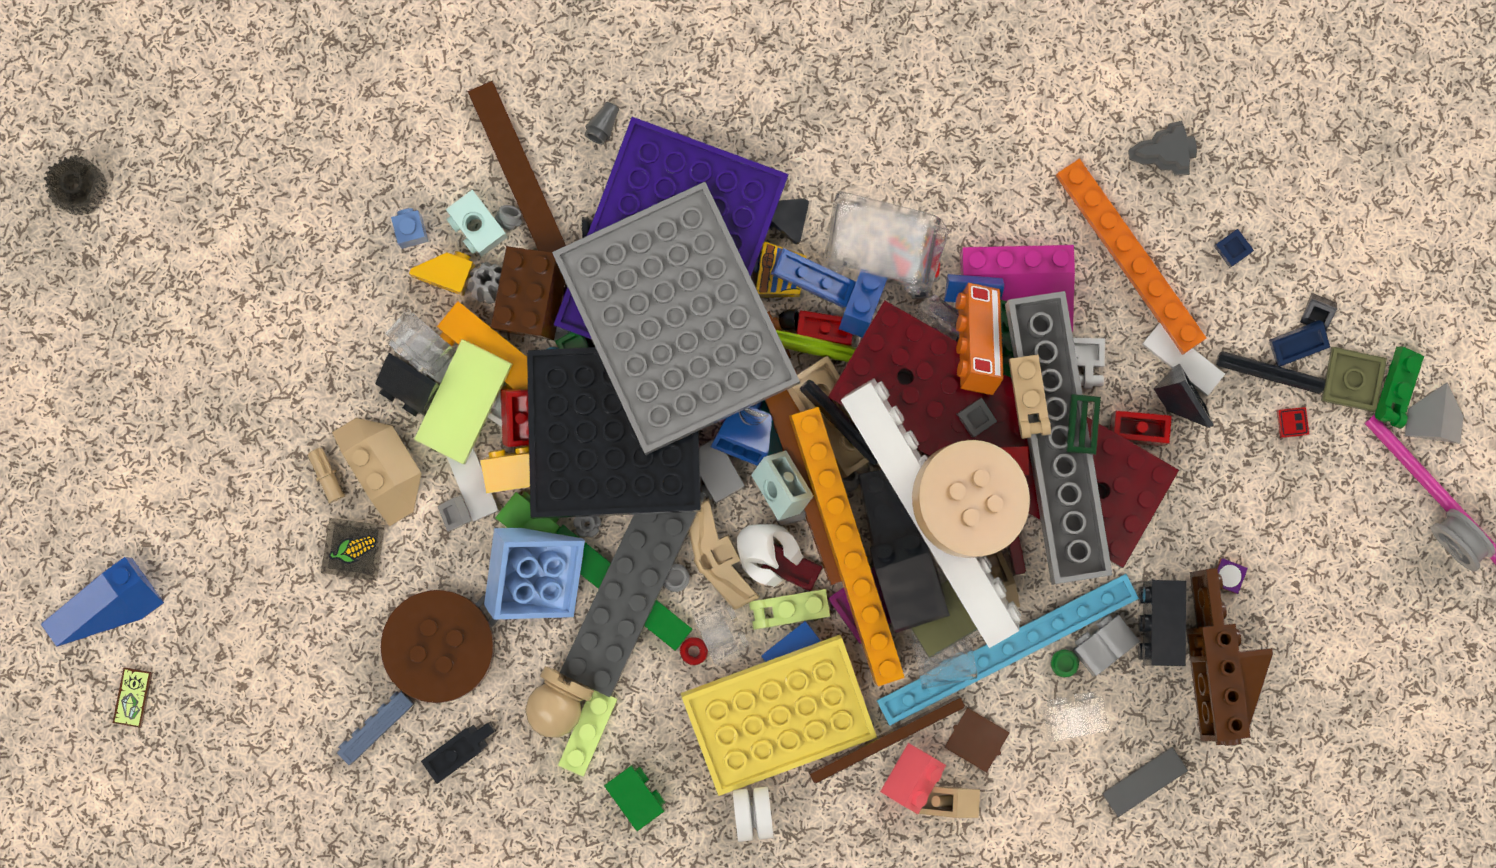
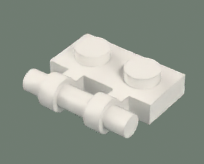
(1090, 354)

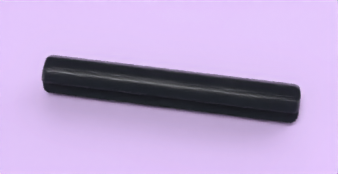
(1270, 372)
(837, 418)

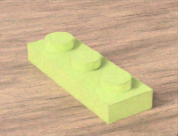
(587, 733)

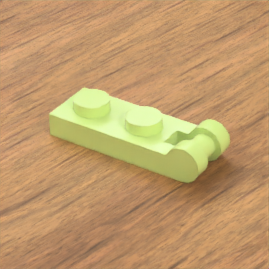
(791, 609)

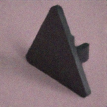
(790, 218)

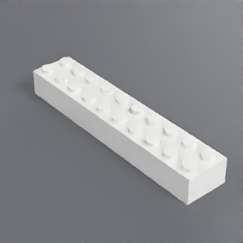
(900, 462)

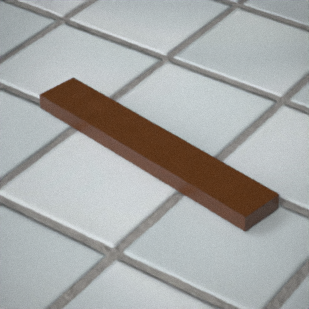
(886, 739)

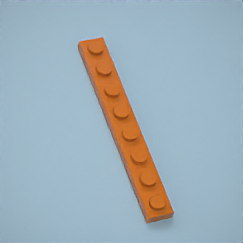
(1130, 256)

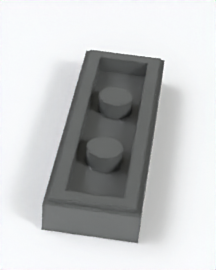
(1144, 782)

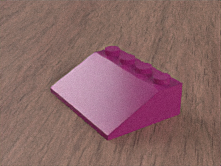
(1025, 269)

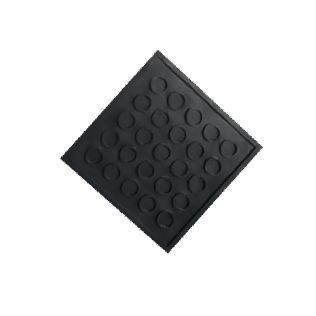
(587, 451)

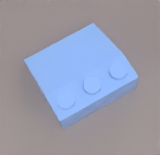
(533, 574)

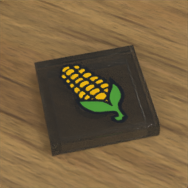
(353, 549)

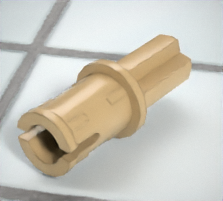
(325, 475)

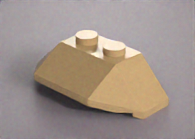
(381, 466)

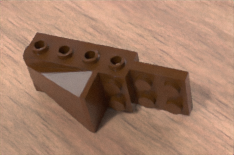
(1223, 677)

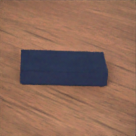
(1299, 343)

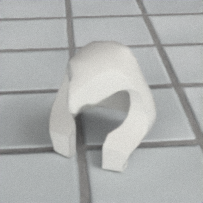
(757, 546)

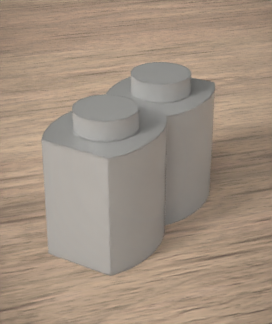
(1105, 645)

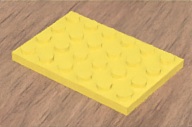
(779, 715)

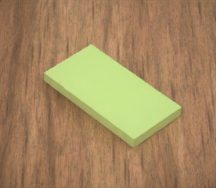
(463, 401)

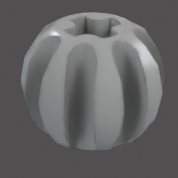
(485, 282)

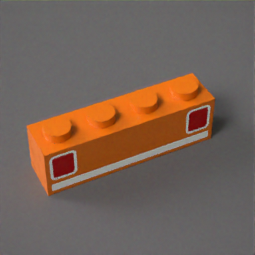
(979, 338)

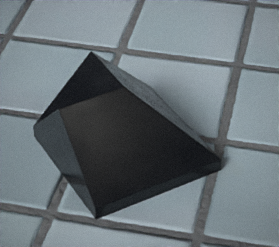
(1182, 398)

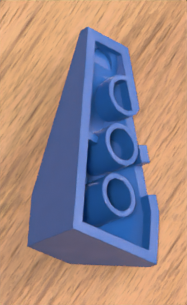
(109, 601)

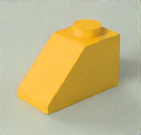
(446, 272)

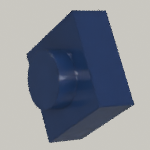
(1233, 248)

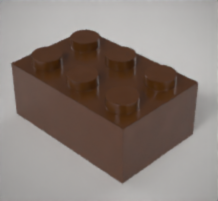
(528, 294)

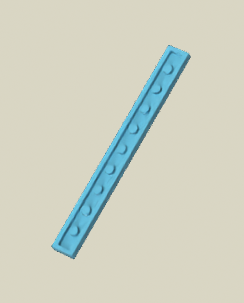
(1027, 640)

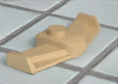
(715, 559)

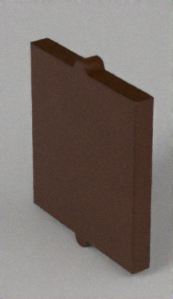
(977, 740)

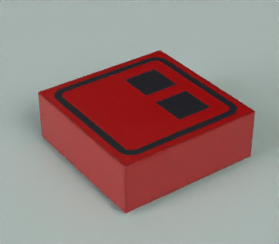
(1293, 422)

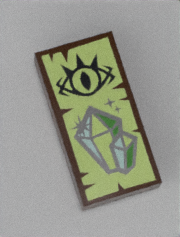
(132, 697)

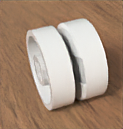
(752, 814)

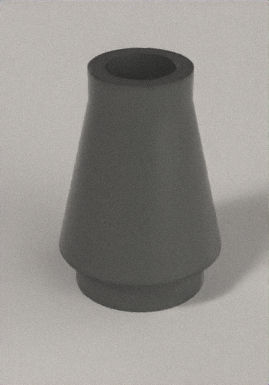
(601, 125)

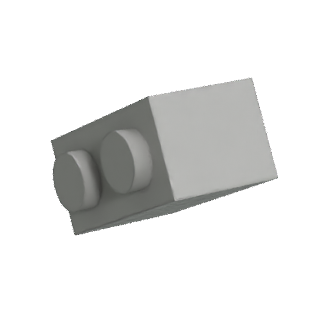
(718, 474)

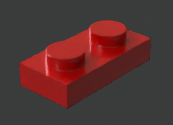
(822, 327)

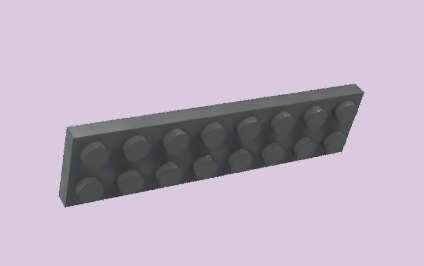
(626, 598)

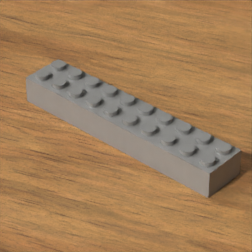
(1062, 480)

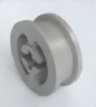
(1463, 540)

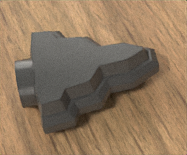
(1168, 150)

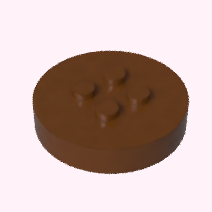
(437, 646)

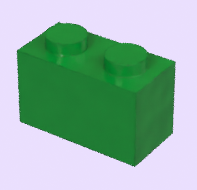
(635, 797)

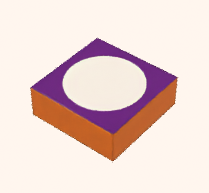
(1232, 575)

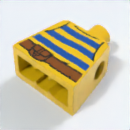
(769, 285)

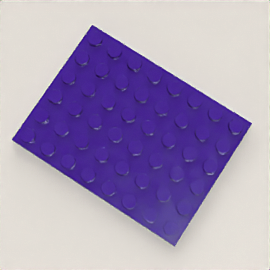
(661, 164)

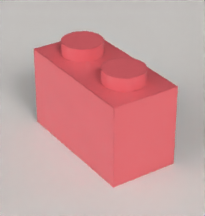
(913, 778)

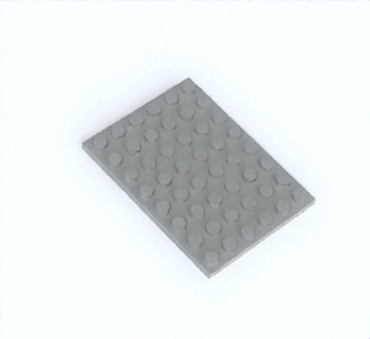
(675, 318)

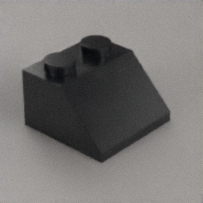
(407, 385)

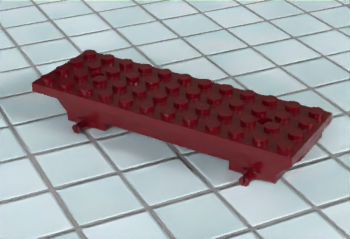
(923, 382)

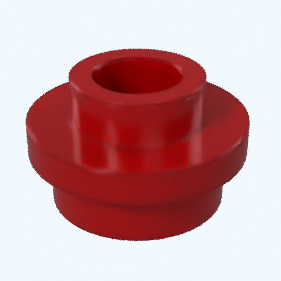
(693, 641)

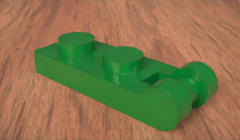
(1399, 387)

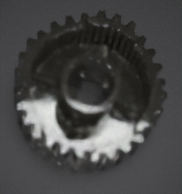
(78, 171)

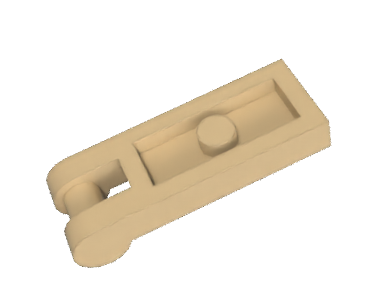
(1029, 395)

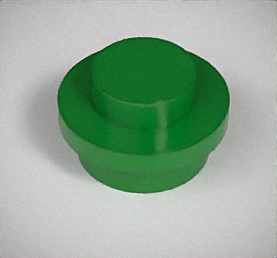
(1064, 663)

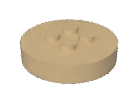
(970, 499)

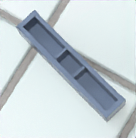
(375, 727)

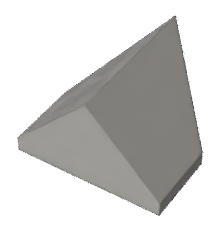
(1436, 417)

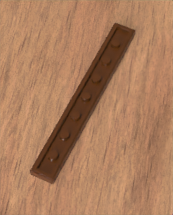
(516, 168)

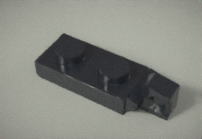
(457, 751)

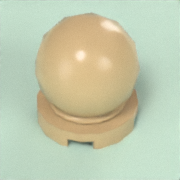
(555, 706)

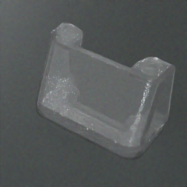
(885, 241)

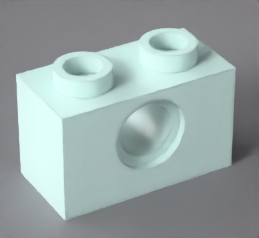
(470, 208)
(782, 485)

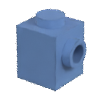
(409, 228)

